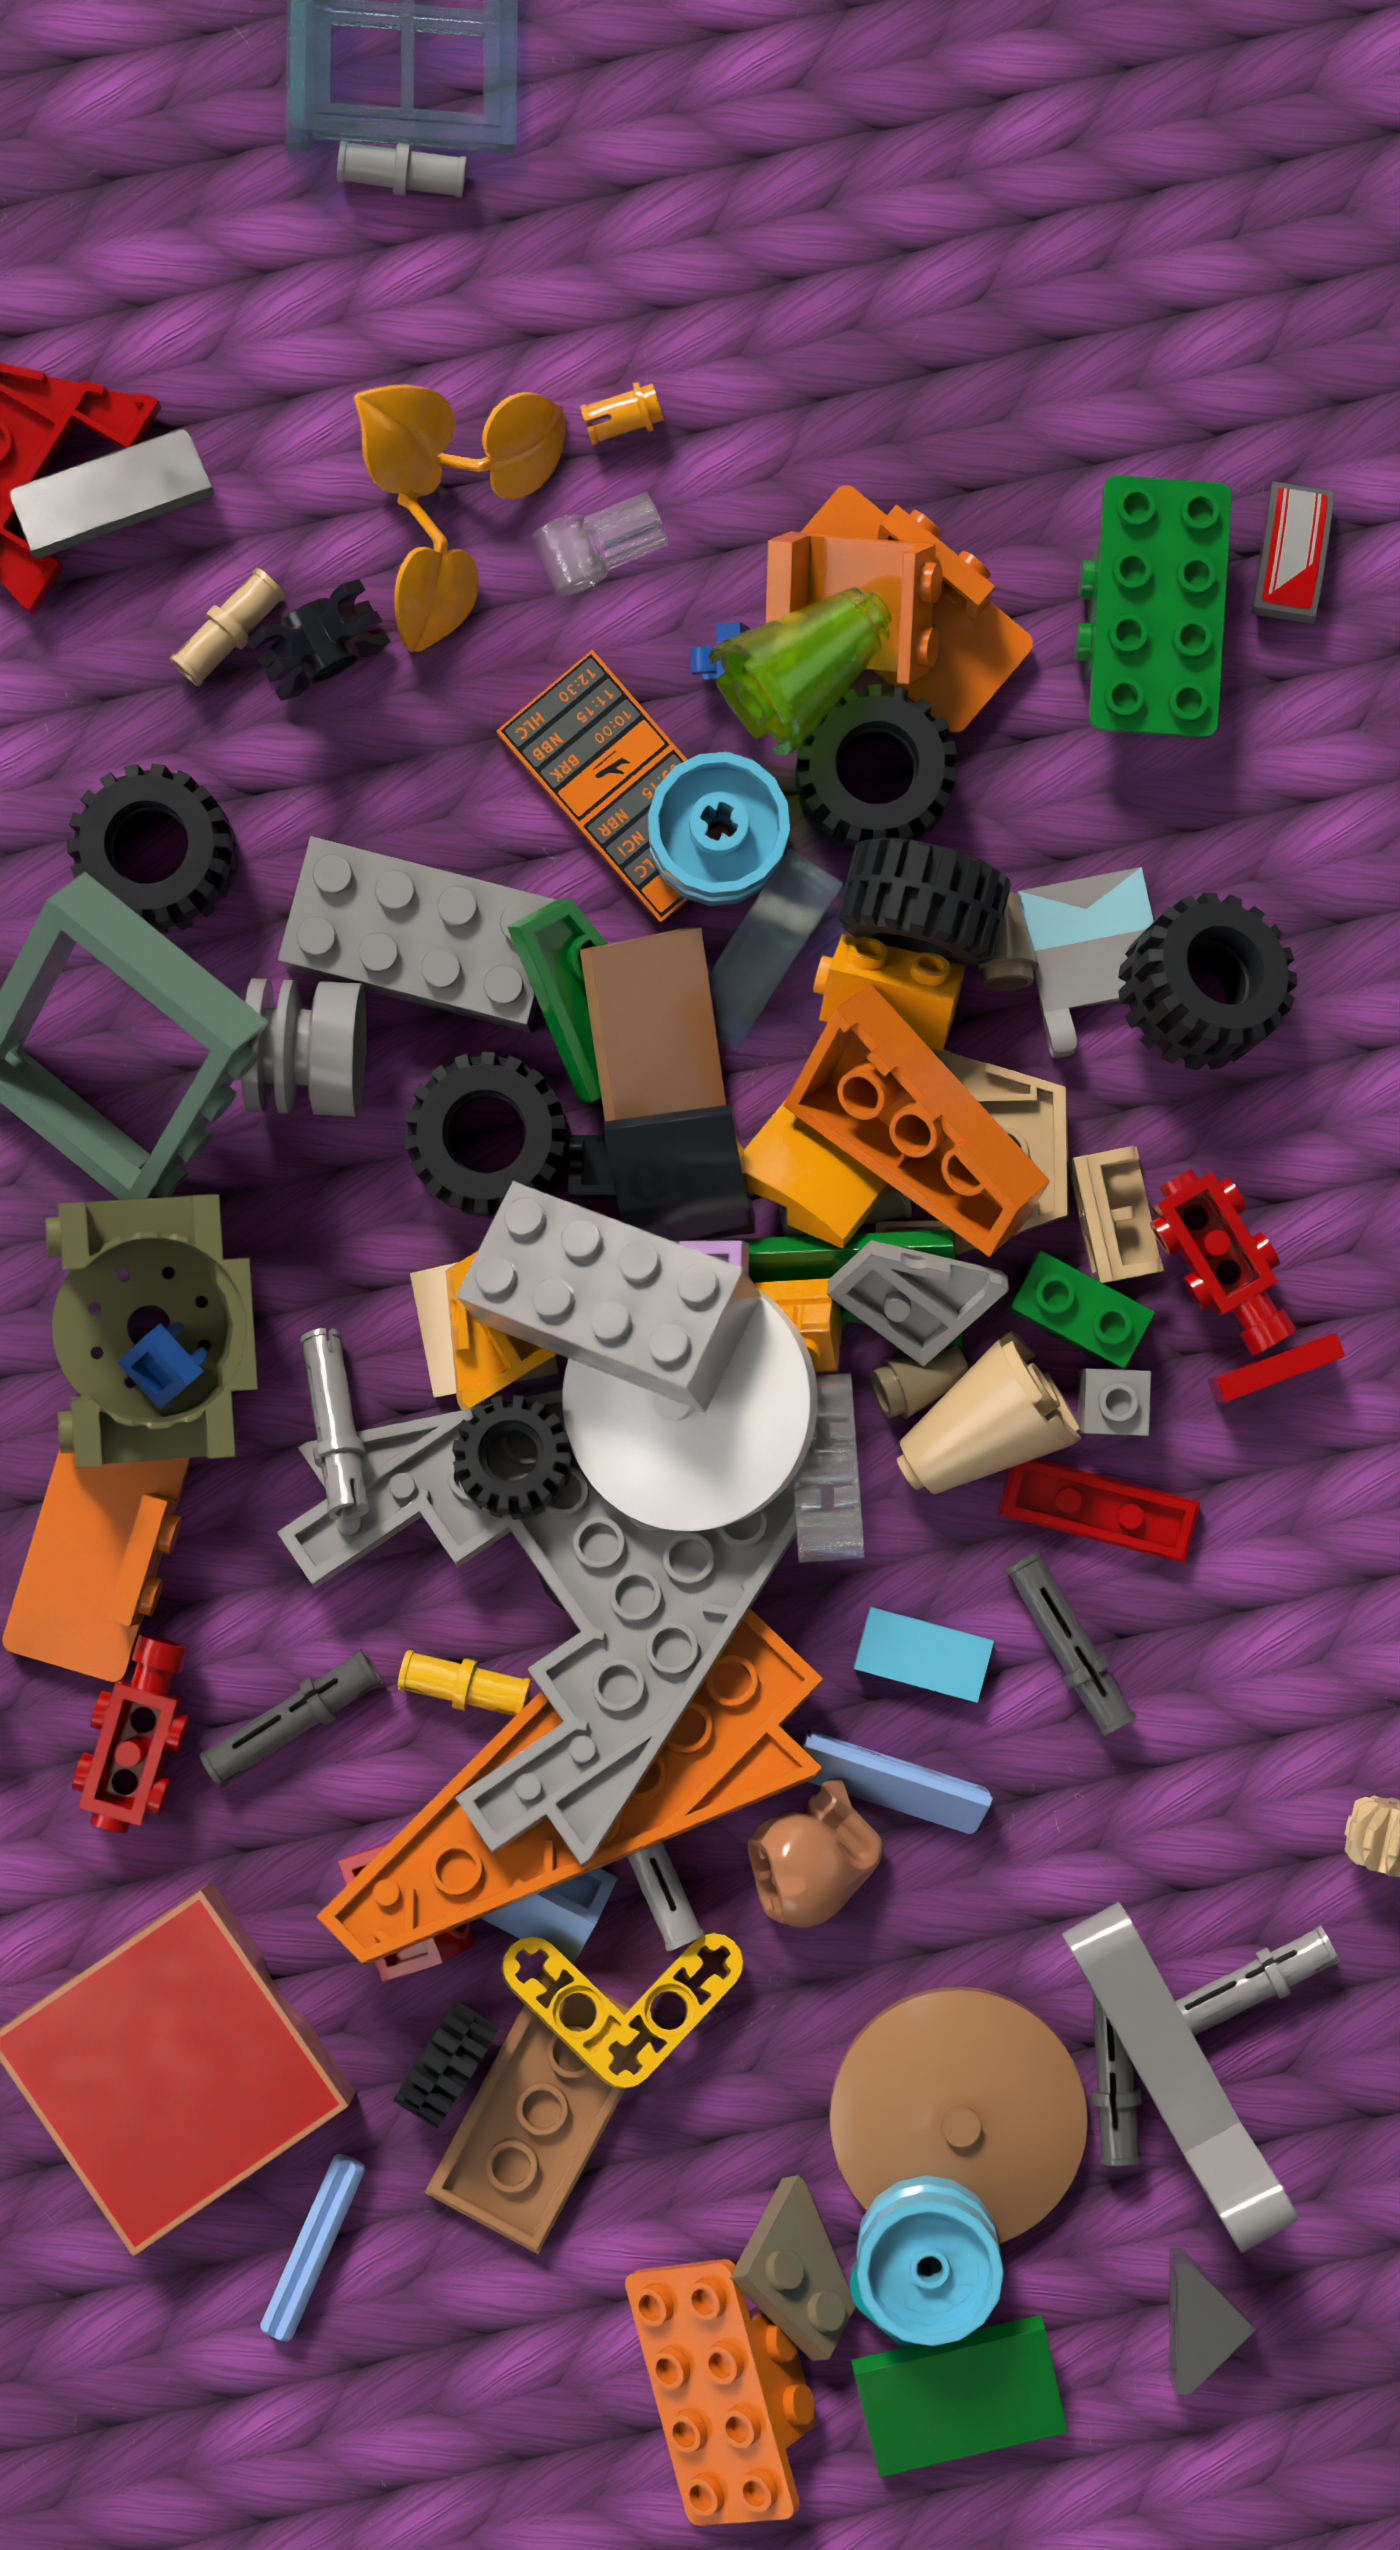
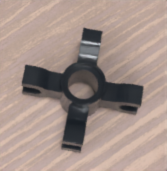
(319, 640)

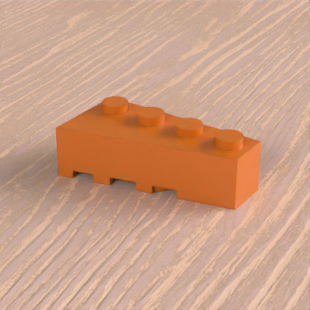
(914, 1123)

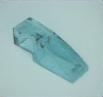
(768, 945)

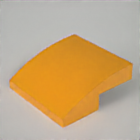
(812, 1177)

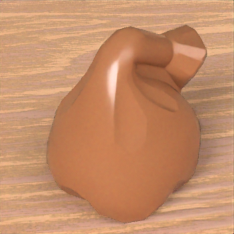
(814, 1859)

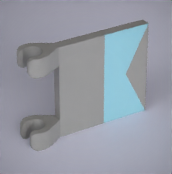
(1080, 943)

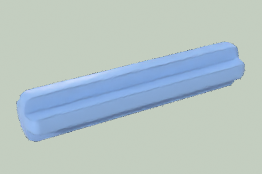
(312, 2247)

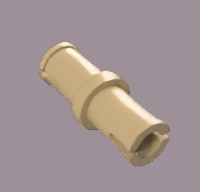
(227, 627)

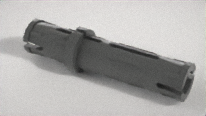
(1070, 1643)
(311, 1705)
(1115, 2089)

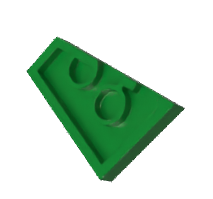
(550, 954)

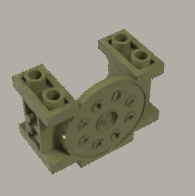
(144, 1237)

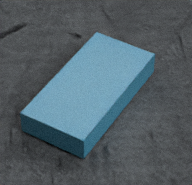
(923, 1654)

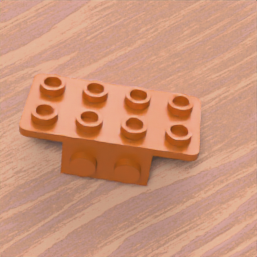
(976, 638)
(95, 1564)
(723, 2392)

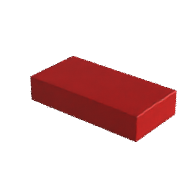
(1276, 1367)

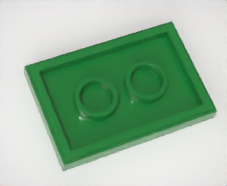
(960, 2396)

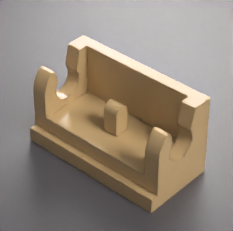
(1114, 1215)

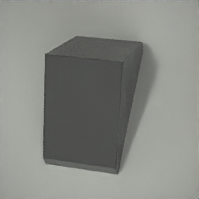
(1202, 2324)

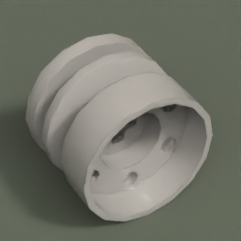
(309, 1048)

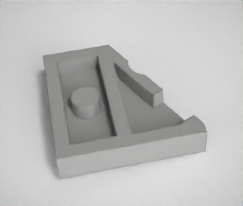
(915, 1296)

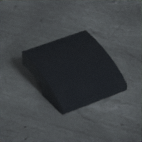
(681, 1174)

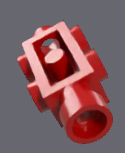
(1219, 1240)
(127, 1746)

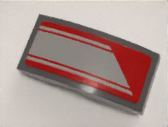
(1292, 552)

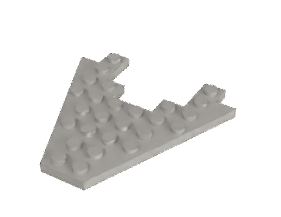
(644, 1597)

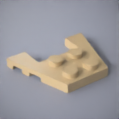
(1033, 1116)

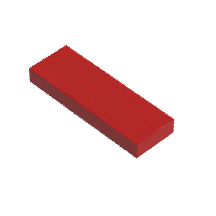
(1100, 1508)

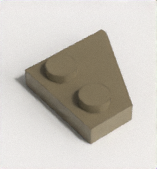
(795, 2273)

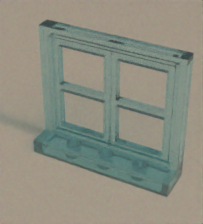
(308, 62)

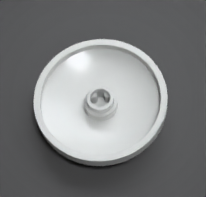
(690, 1465)

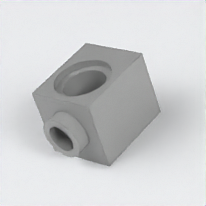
(1113, 1402)

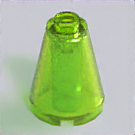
(799, 665)

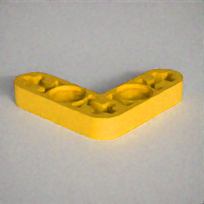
(609, 2022)

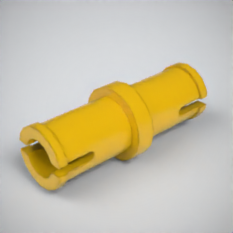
(463, 1684)

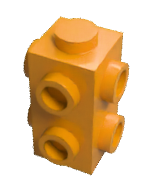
(917, 985)

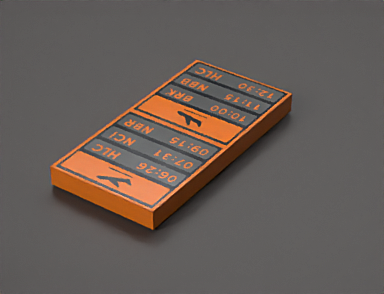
(602, 767)

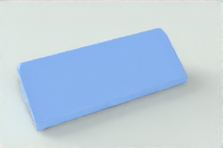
(899, 1783)

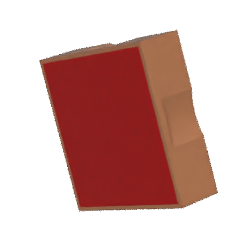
(172, 2069)

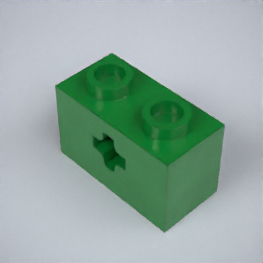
(1079, 1310)

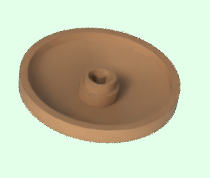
(964, 2094)

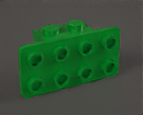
(1156, 607)

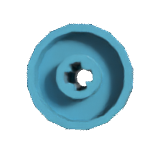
(723, 791)
(958, 2283)

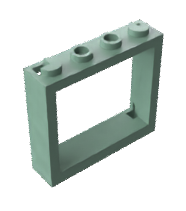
(168, 979)

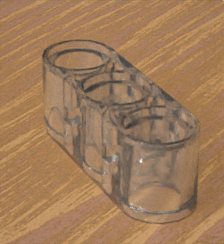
(828, 1480)

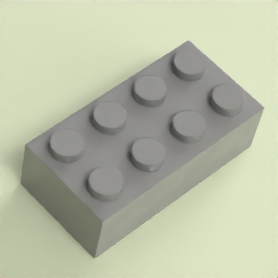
(410, 933)
(609, 1295)

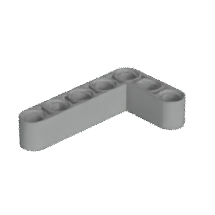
(1179, 2078)

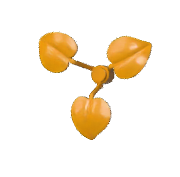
(402, 451)

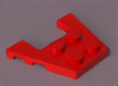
(33, 425)

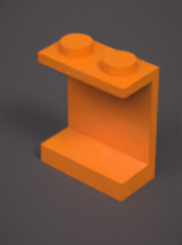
(903, 574)

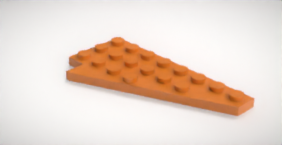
(714, 1763)

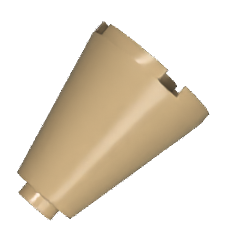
(988, 1421)

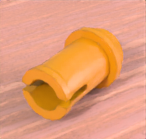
(627, 412)

